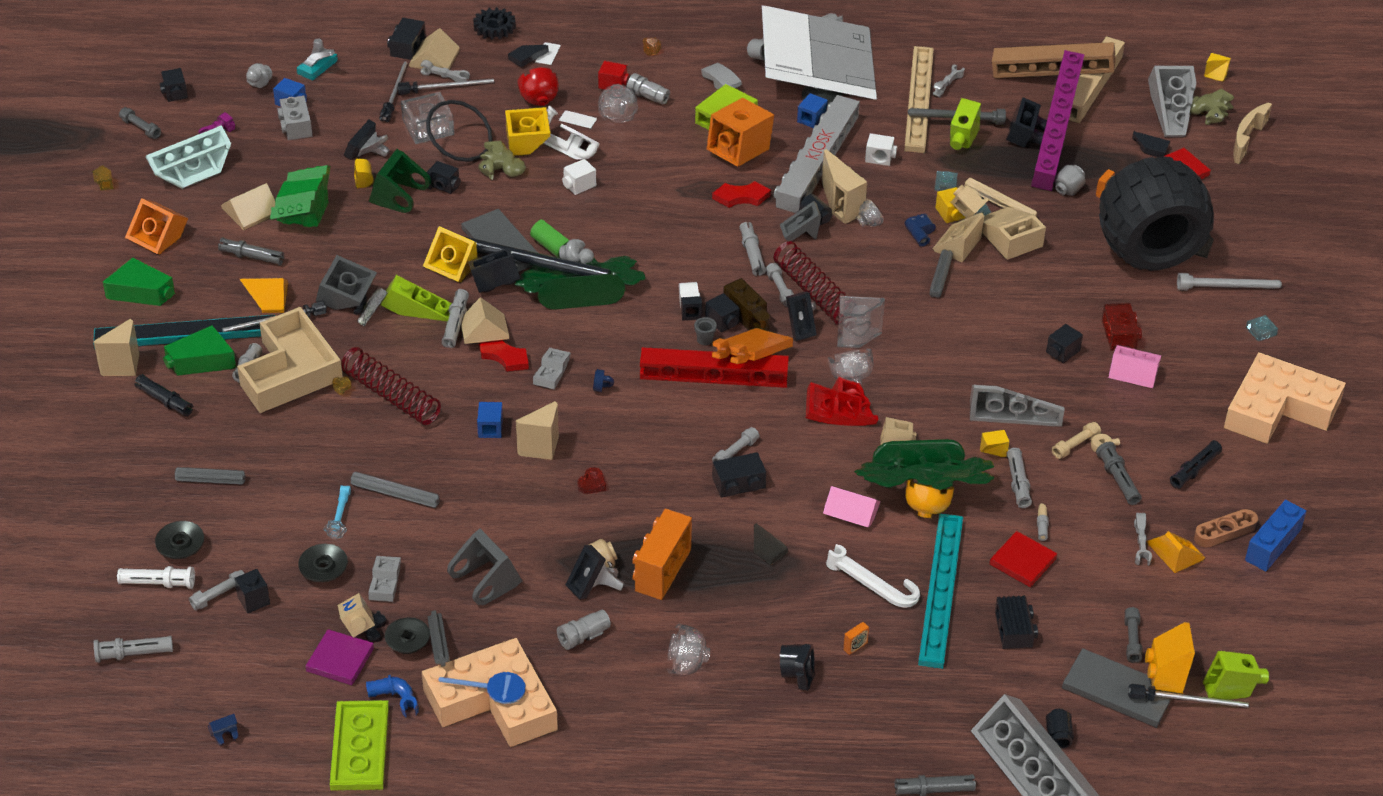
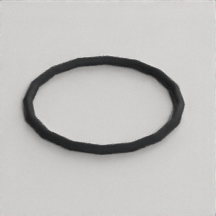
(439, 147)

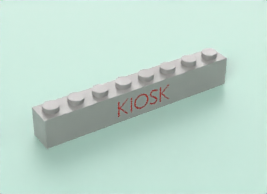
(808, 167)

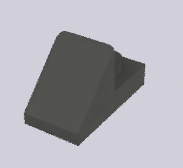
(805, 220)

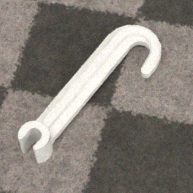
(838, 560)

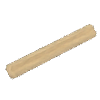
(997, 197)

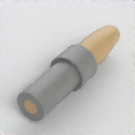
(1042, 523)

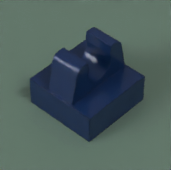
(223, 725)

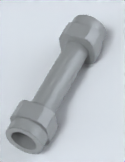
(775, 273)
(748, 437)
(199, 599)

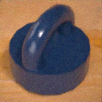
(599, 378)

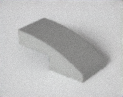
(721, 75)
(552, 368)
(384, 578)

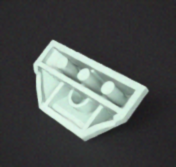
(192, 158)

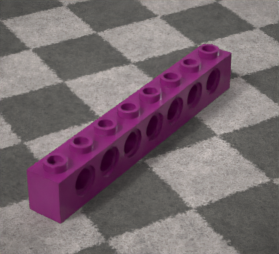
(1057, 120)

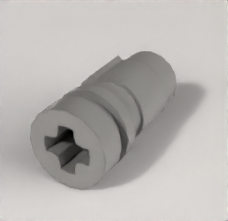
(650, 90)
(587, 627)

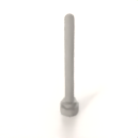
(1186, 281)

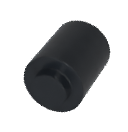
(824, 209)

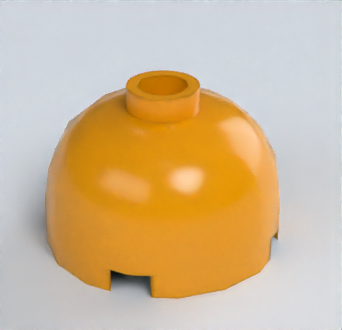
(927, 499)

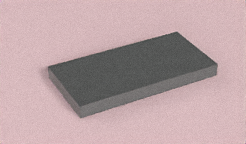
(497, 229)
(1108, 685)

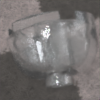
(617, 103)
(852, 365)
(687, 650)

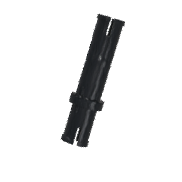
(169, 398)
(1181, 477)

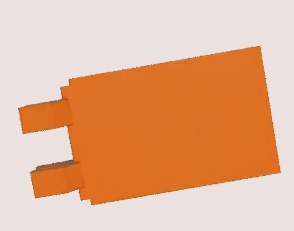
(751, 345)

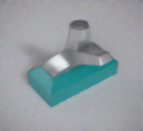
(318, 61)

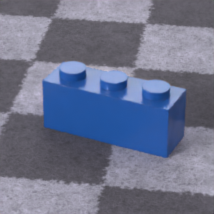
(1275, 535)

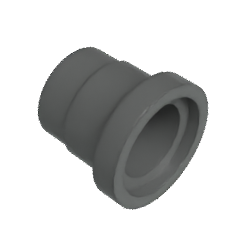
(705, 330)

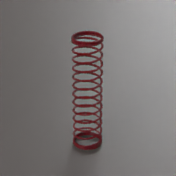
(780, 264)
(424, 404)

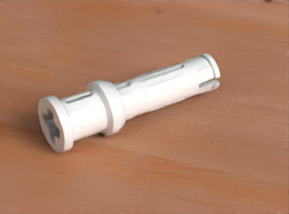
(169, 576)

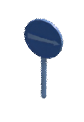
(502, 687)

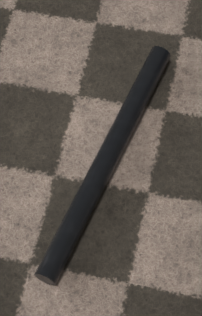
(541, 260)

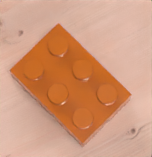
(662, 554)

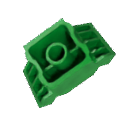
(303, 197)

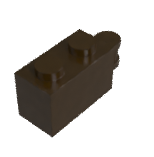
(752, 306)

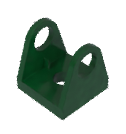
(397, 170)

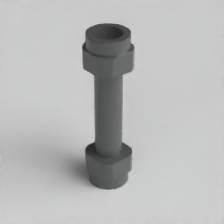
(151, 130)
(1134, 649)

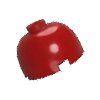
(538, 86)

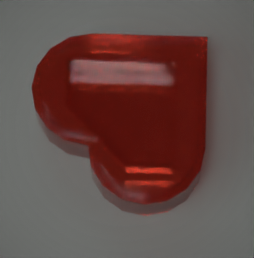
(592, 481)

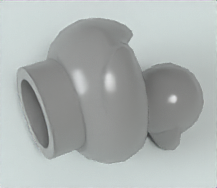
(259, 75)
(575, 251)

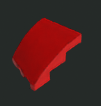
(841, 405)

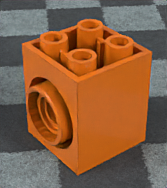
(740, 132)

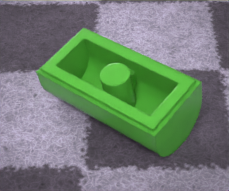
(548, 237)

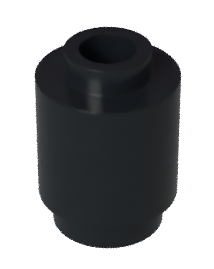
(1060, 727)

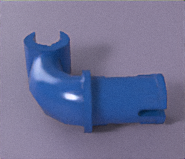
(394, 685)

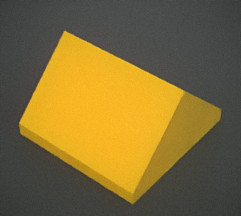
(451, 254)

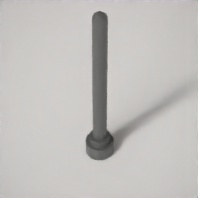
(997, 117)

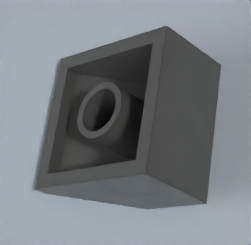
(345, 284)

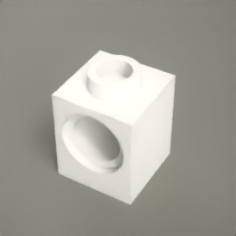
(880, 149)

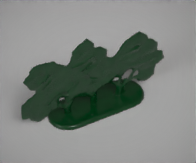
(567, 291)
(927, 461)

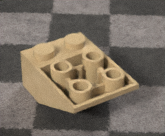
(842, 187)
(1013, 231)

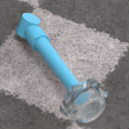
(335, 528)

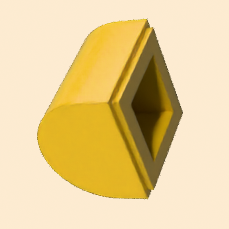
(363, 173)

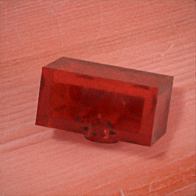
(1121, 326)

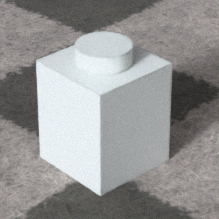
(579, 176)

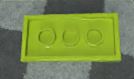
(359, 745)

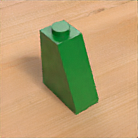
(139, 284)
(199, 353)

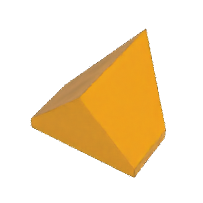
(268, 293)
(1175, 551)

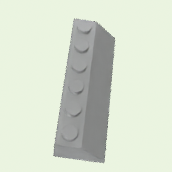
(1028, 752)

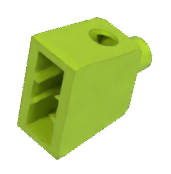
(964, 134)
(1233, 676)

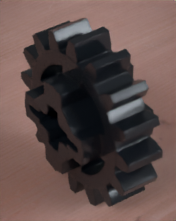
(494, 23)

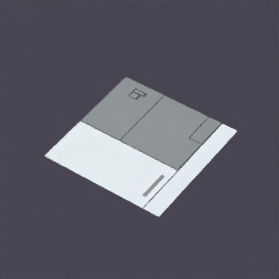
(818, 52)

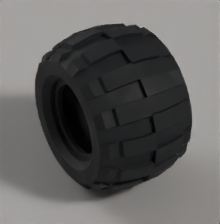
(1156, 213)

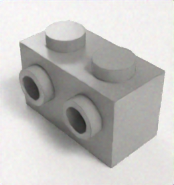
(295, 118)

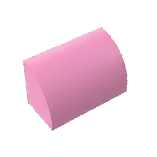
(1134, 366)
(851, 507)

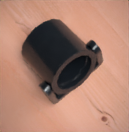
(799, 663)

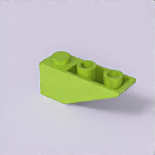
(413, 301)

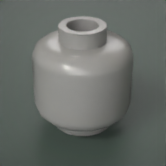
(1070, 180)

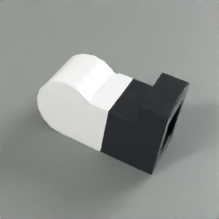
(690, 298)

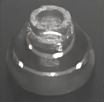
(869, 214)

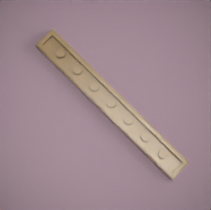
(919, 98)

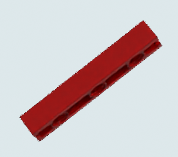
(703, 368)

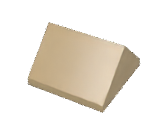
(437, 49)
(250, 207)
(961, 237)
(483, 323)
(118, 351)
(538, 432)

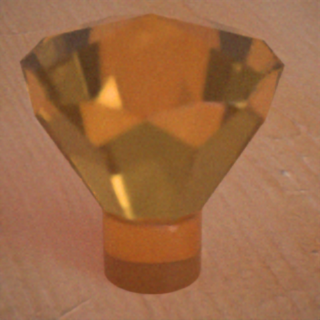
(651, 46)

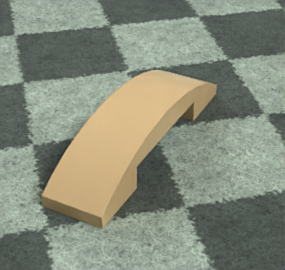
(1255, 119)

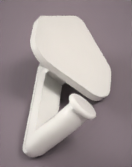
(572, 145)

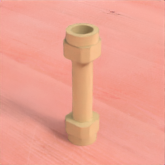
(1063, 448)

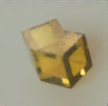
(103, 177)

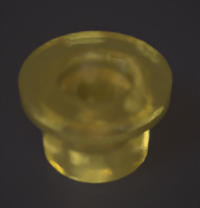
(341, 384)

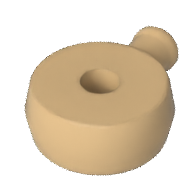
(1099, 439)

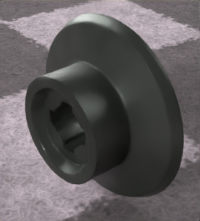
(404, 628)

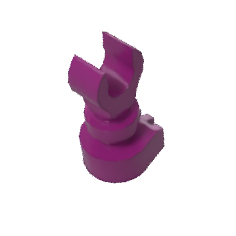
(224, 120)

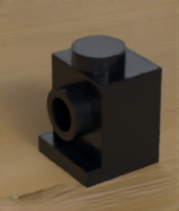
(444, 177)

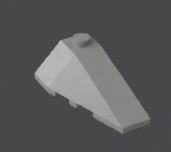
(1172, 97)
(1007, 406)

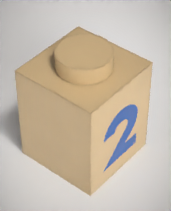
(356, 615)

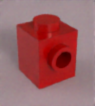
(612, 74)

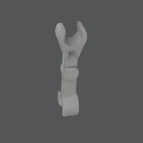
(457, 75)
(941, 85)
(1140, 524)

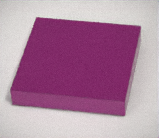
(339, 657)

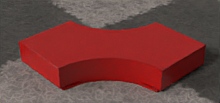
(748, 194)
(509, 357)

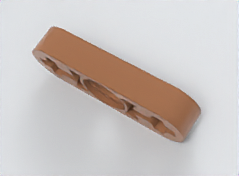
(1232, 520)

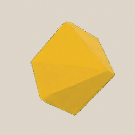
(1217, 67)
(995, 443)

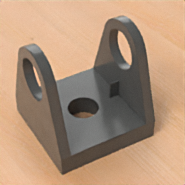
(479, 551)

